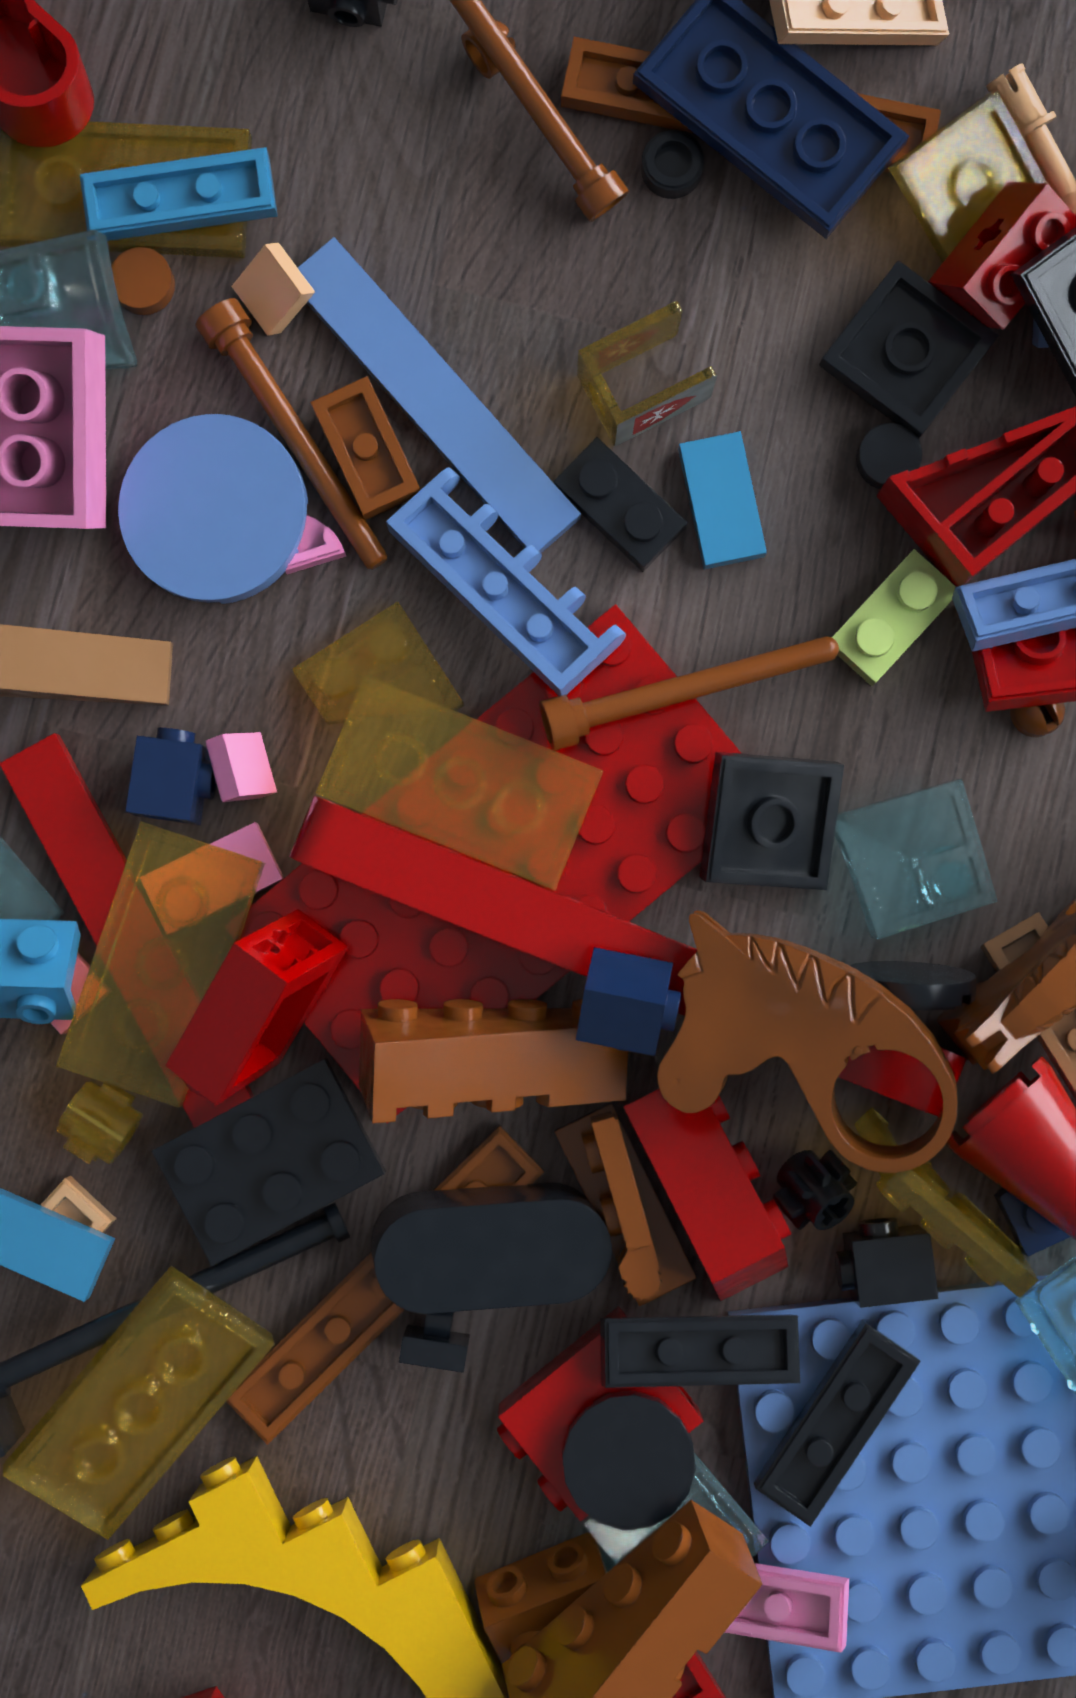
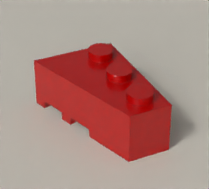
(986, 496)
(712, 1192)

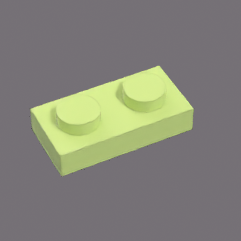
(893, 617)

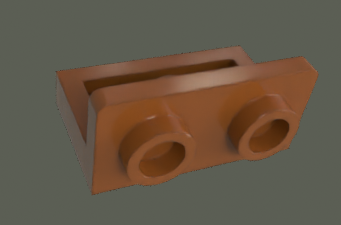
(535, 1590)

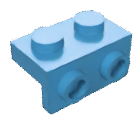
(37, 969)

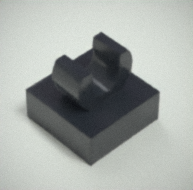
(435, 1344)

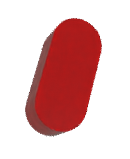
(41, 77)

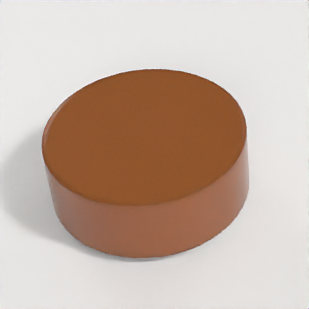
(143, 280)

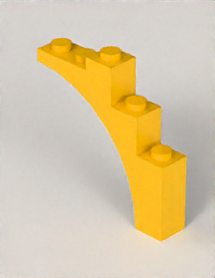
(325, 1558)

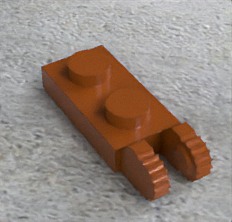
(624, 1208)

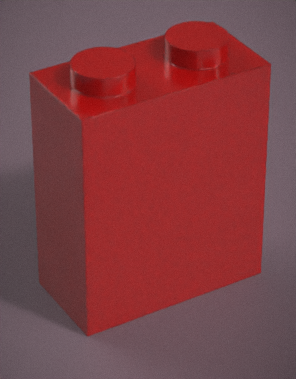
(545, 1405)

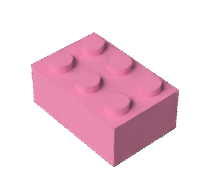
(52, 428)

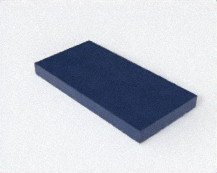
(770, 111)

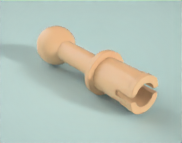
(1031, 121)

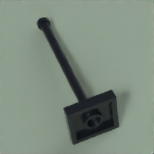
(102, 1328)

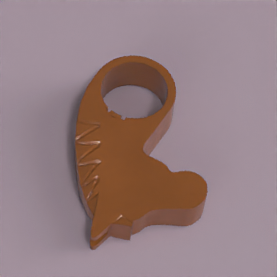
(1019, 998)
(779, 999)

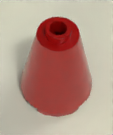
(1027, 1144)

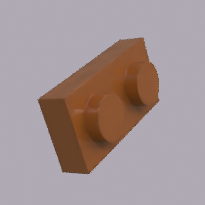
(366, 447)

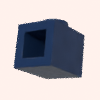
(170, 777)
(627, 1002)

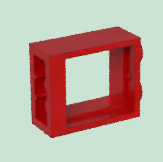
(255, 1006)

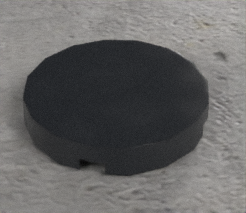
(923, 984)
(628, 1460)

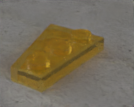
(951, 1219)

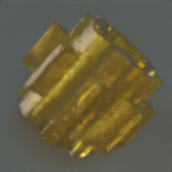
(99, 1122)

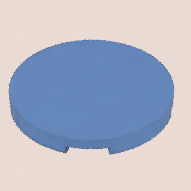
(213, 508)

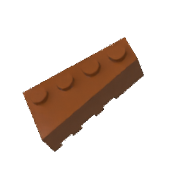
(481, 1058)
(643, 1616)

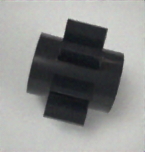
(815, 1189)

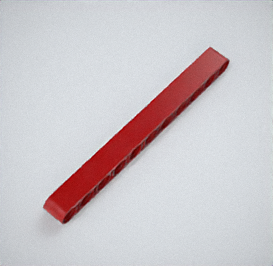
(538, 921)

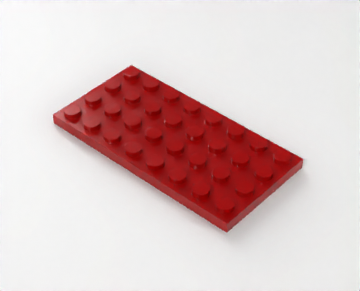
(631, 848)

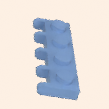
(500, 586)

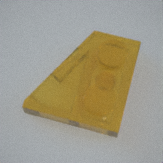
(381, 648)

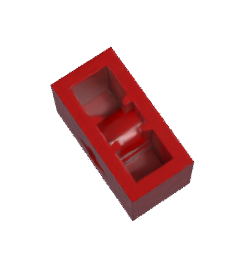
(1004, 238)

